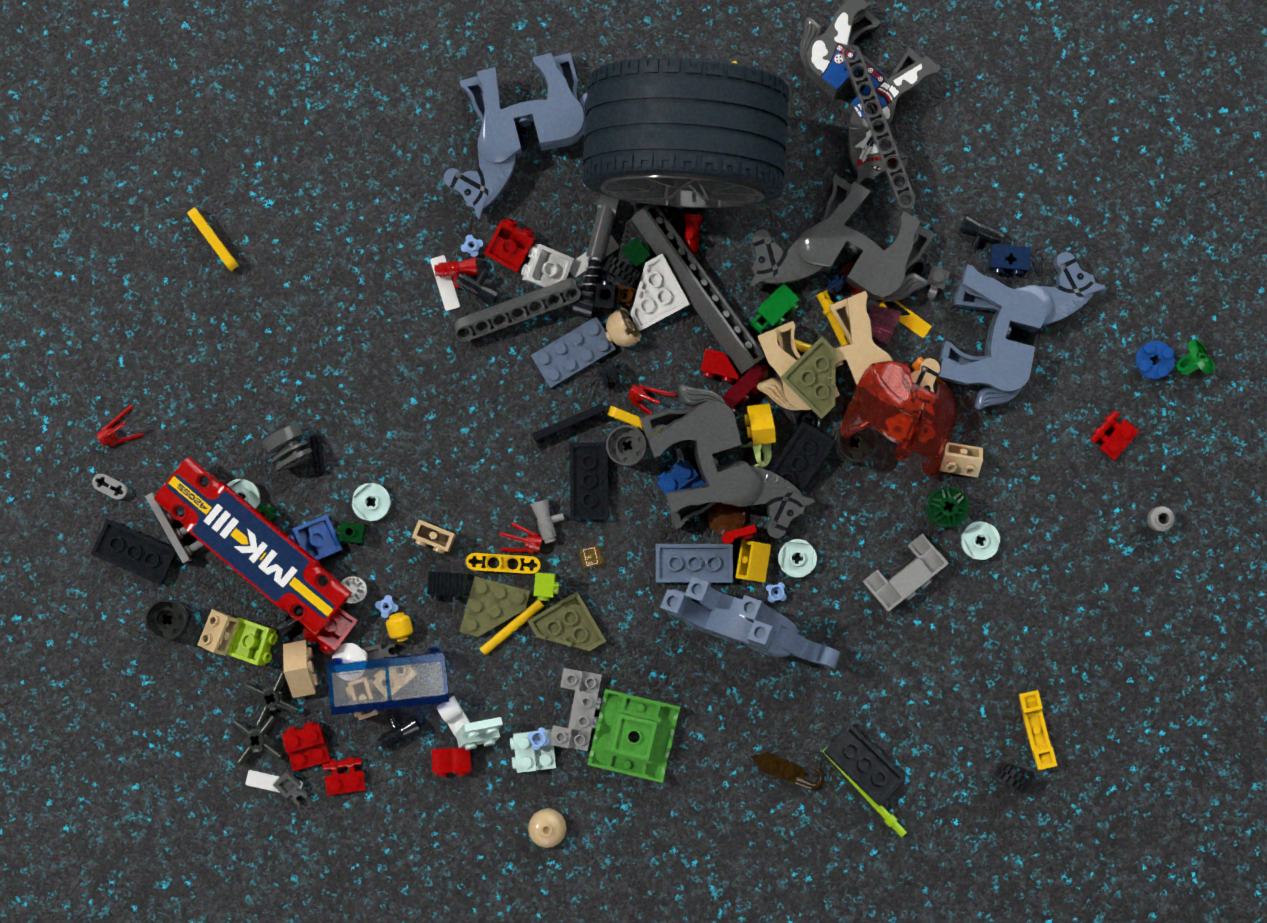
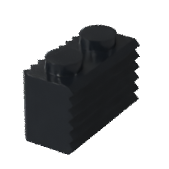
(447, 584)

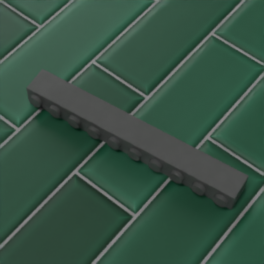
(699, 288)

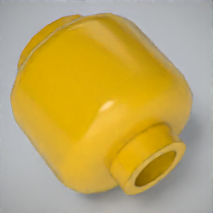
(399, 626)

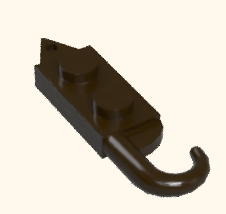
(786, 770)

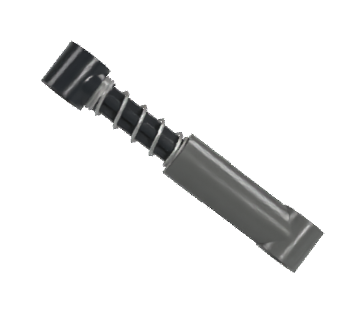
(596, 252)

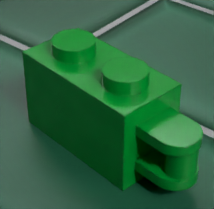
(775, 308)

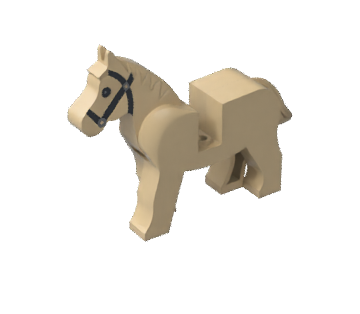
(859, 353)

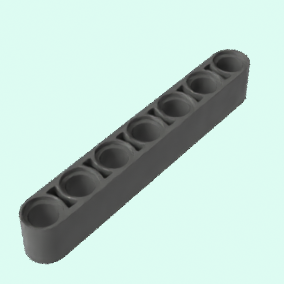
(522, 302)

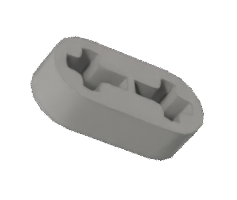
(108, 490)

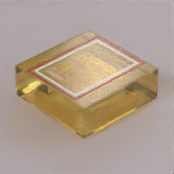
(590, 556)

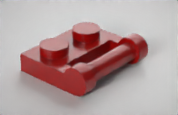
(744, 533)

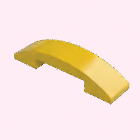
(1036, 730)

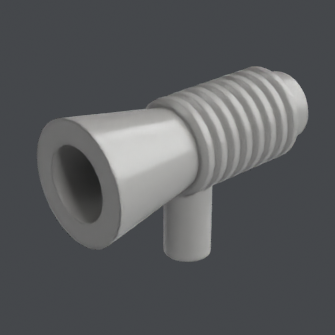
(545, 521)

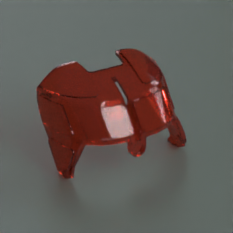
(893, 406)

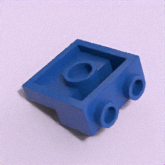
(680, 478)
(317, 537)

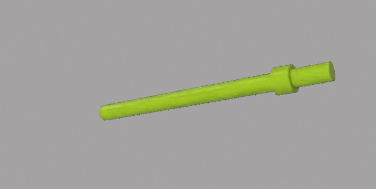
(889, 818)

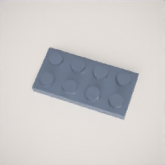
(573, 352)
(702, 561)

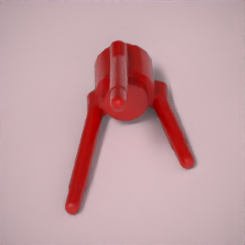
(638, 393)
(108, 434)
(533, 541)

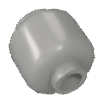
(1166, 521)

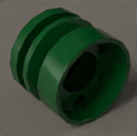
(936, 501)

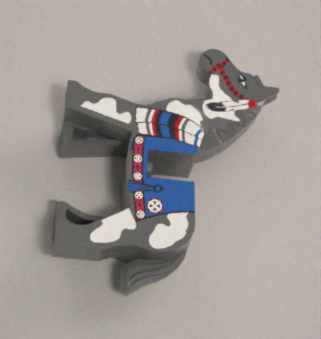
(826, 68)

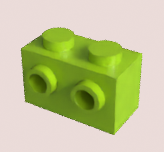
(545, 586)

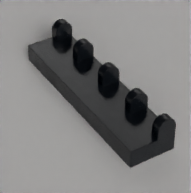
(569, 422)

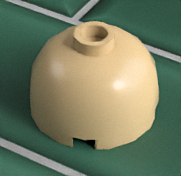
(621, 329)
(547, 828)

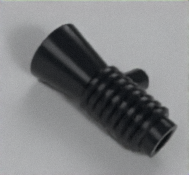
(981, 230)
(476, 286)
(399, 733)

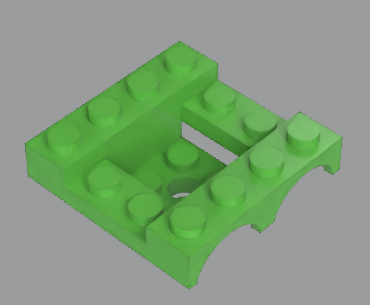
(611, 744)

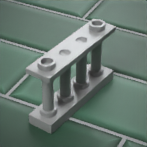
(174, 534)

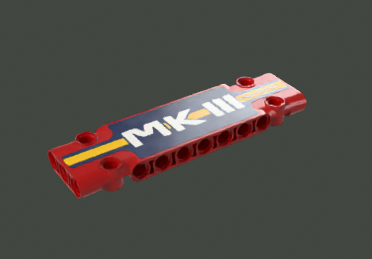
(252, 545)

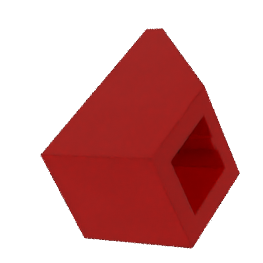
(717, 364)

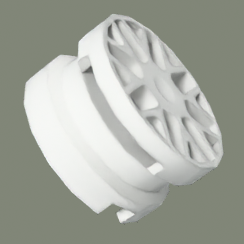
(357, 587)

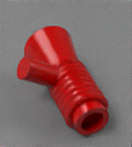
(692, 233)
(455, 268)

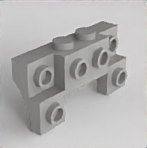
(910, 578)
(583, 710)

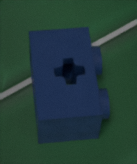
(1019, 254)

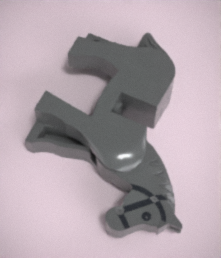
(875, 271)
(712, 430)

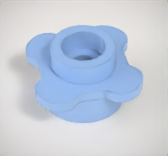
(474, 250)
(772, 588)
(386, 601)
(533, 738)

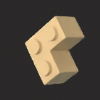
(299, 668)

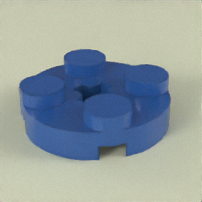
(1145, 365)

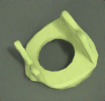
(766, 448)

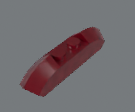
(740, 390)

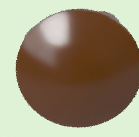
(725, 517)

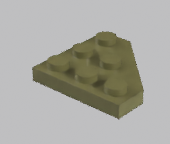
(814, 377)
(491, 605)
(568, 624)

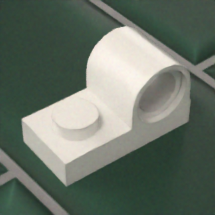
(452, 714)

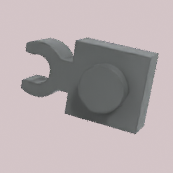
(377, 652)
(289, 785)

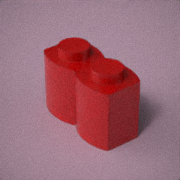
(451, 760)

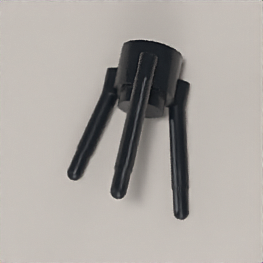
(287, 625)

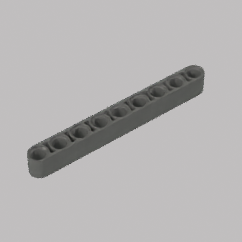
(878, 117)

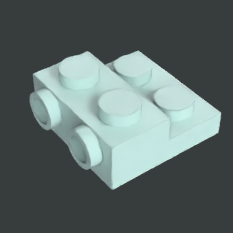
(478, 733)
(527, 758)

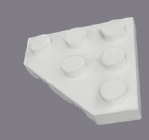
(657, 294)

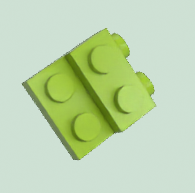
(252, 642)

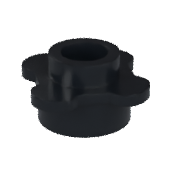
(922, 269)

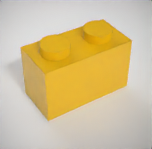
(760, 423)
(753, 561)

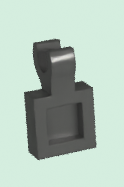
(936, 280)

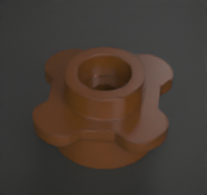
(625, 290)

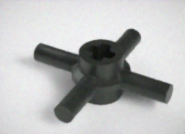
(279, 702)
(249, 740)

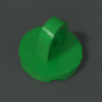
(1196, 359)

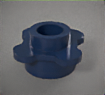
(836, 283)

